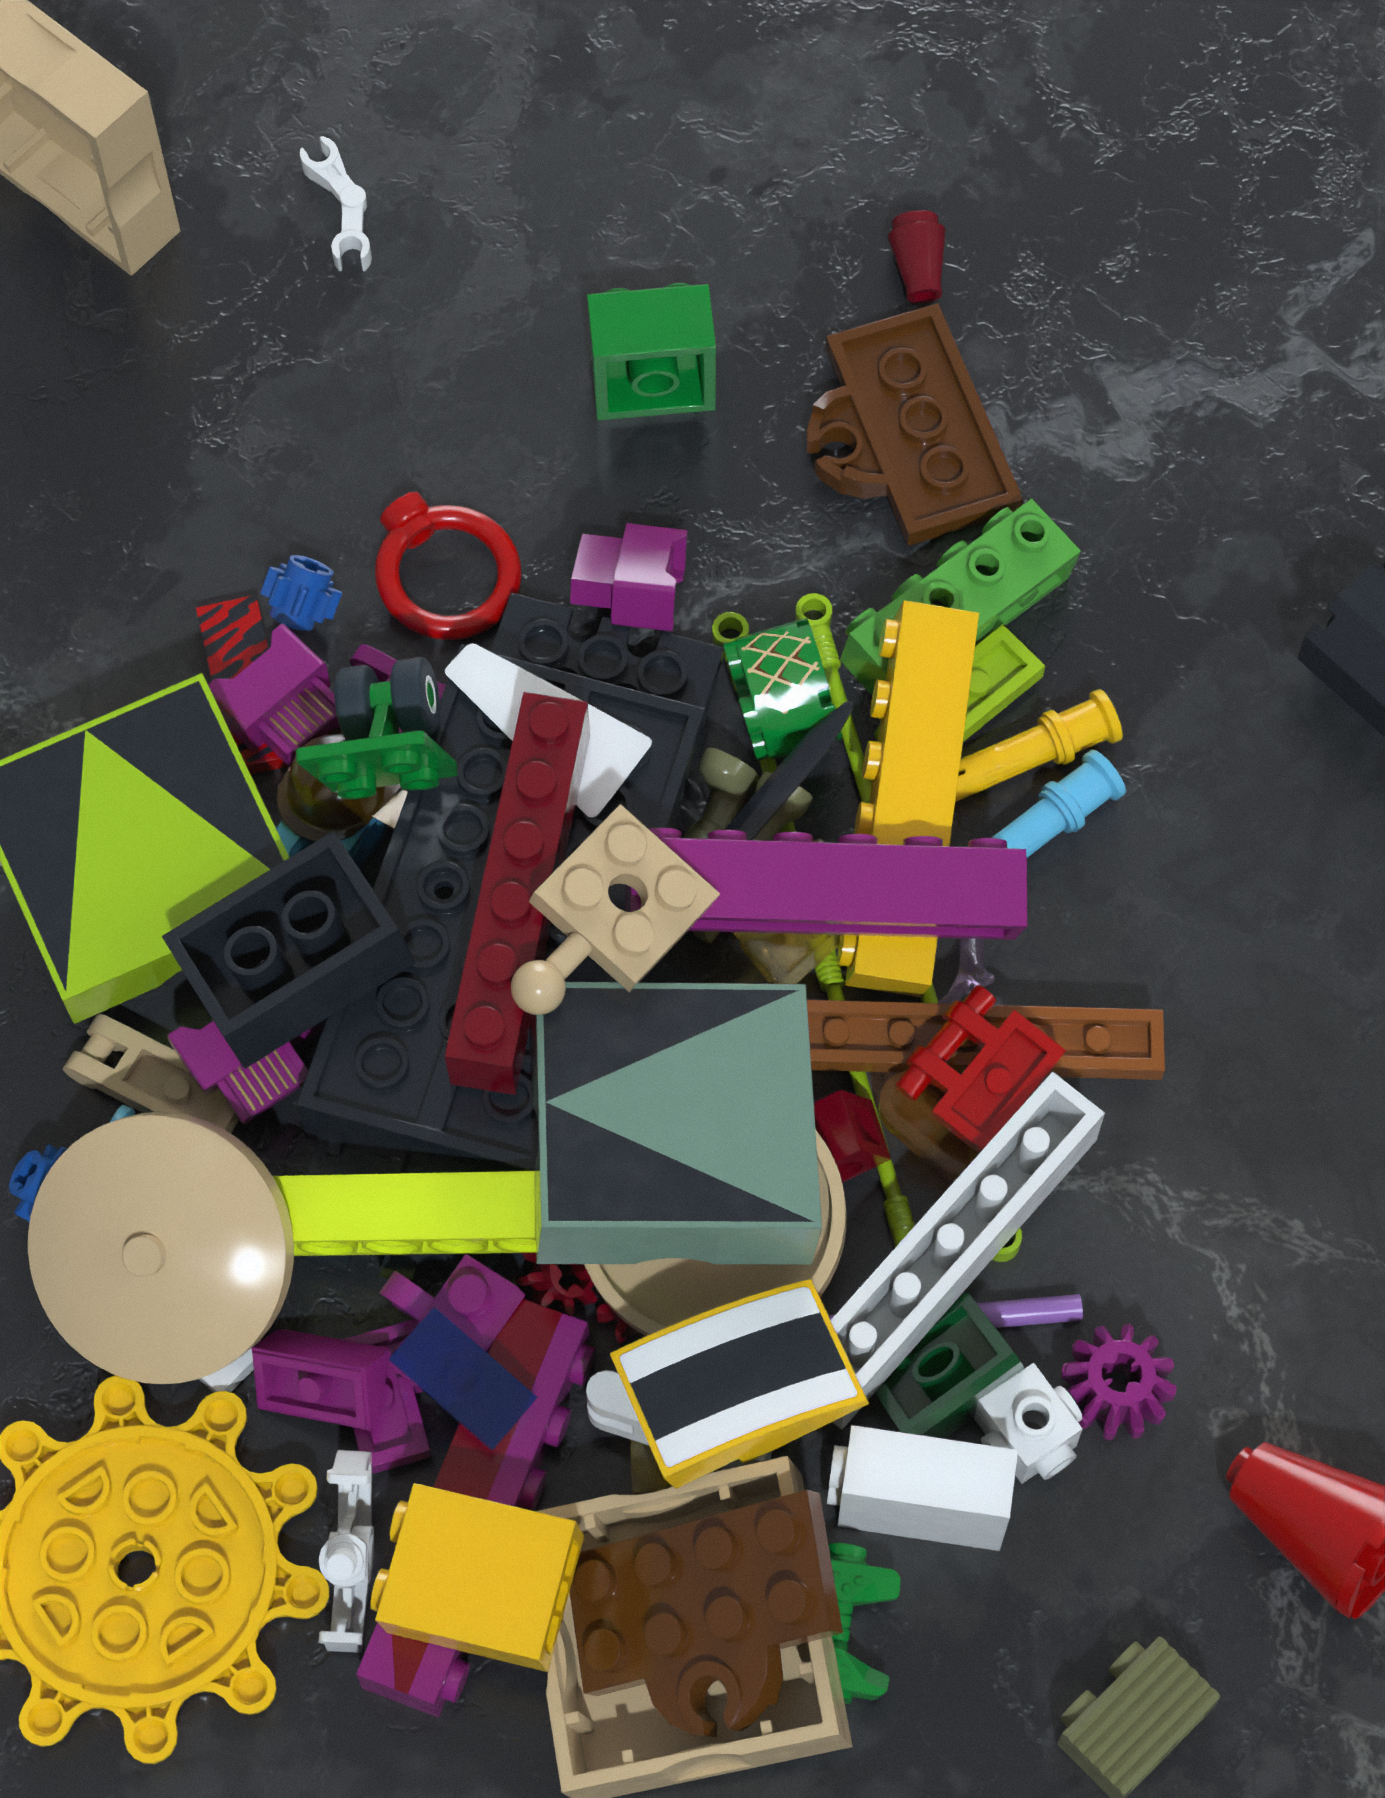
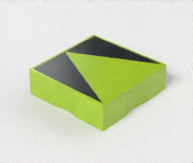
(128, 837)

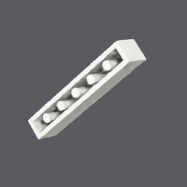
(964, 1231)

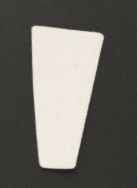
(498, 691)

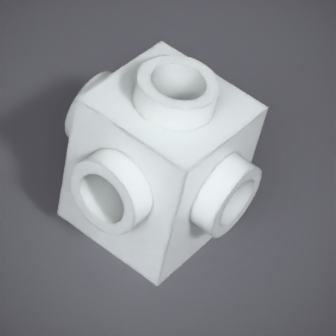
(1033, 1420)

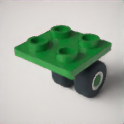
(370, 722)

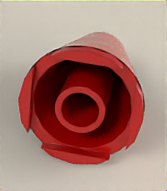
(1318, 1520)

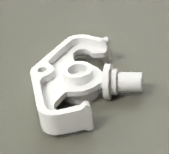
(349, 1552)

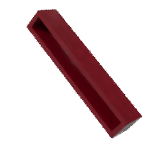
(508, 931)

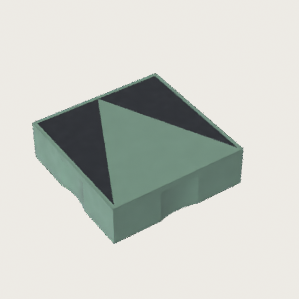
(675, 1125)

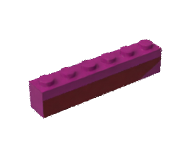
(547, 1356)

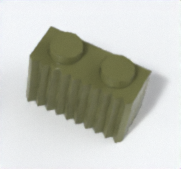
(1136, 1718)

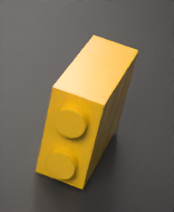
(477, 1576)

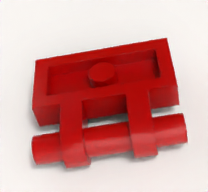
(994, 1083)

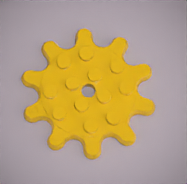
(213, 1583)

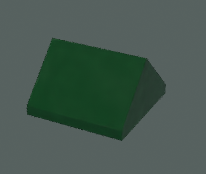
(948, 1373)

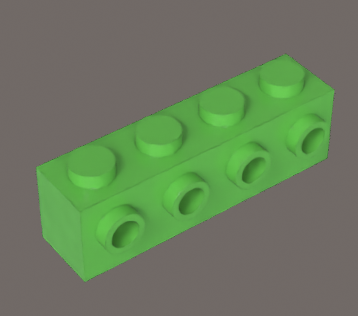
(996, 575)

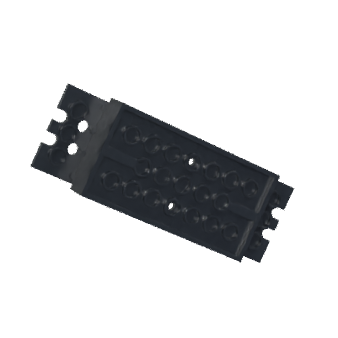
(380, 1067)

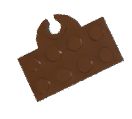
(911, 427)
(706, 1608)

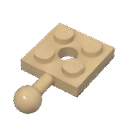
(617, 940)

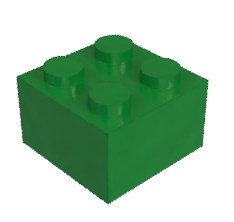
(652, 351)

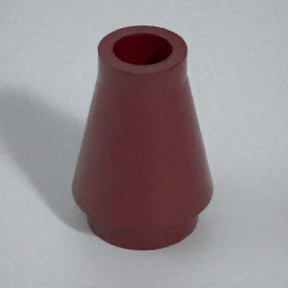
(919, 249)

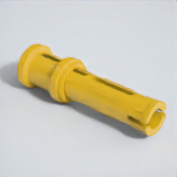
(1053, 739)

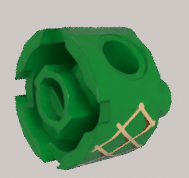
(779, 686)

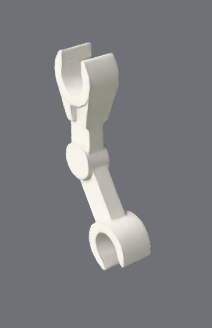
(352, 197)

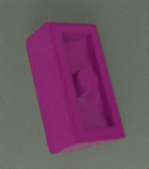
(320, 1378)

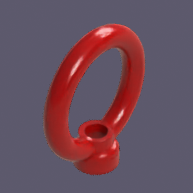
(411, 524)

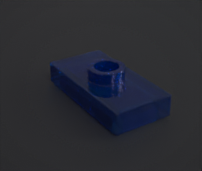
(462, 1378)

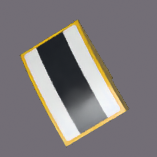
(738, 1381)

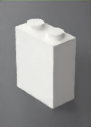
(923, 1487)

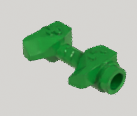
(858, 1585)

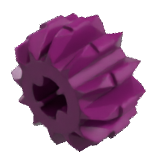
(1144, 1381)

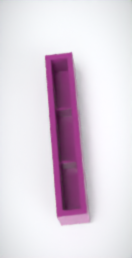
(855, 885)

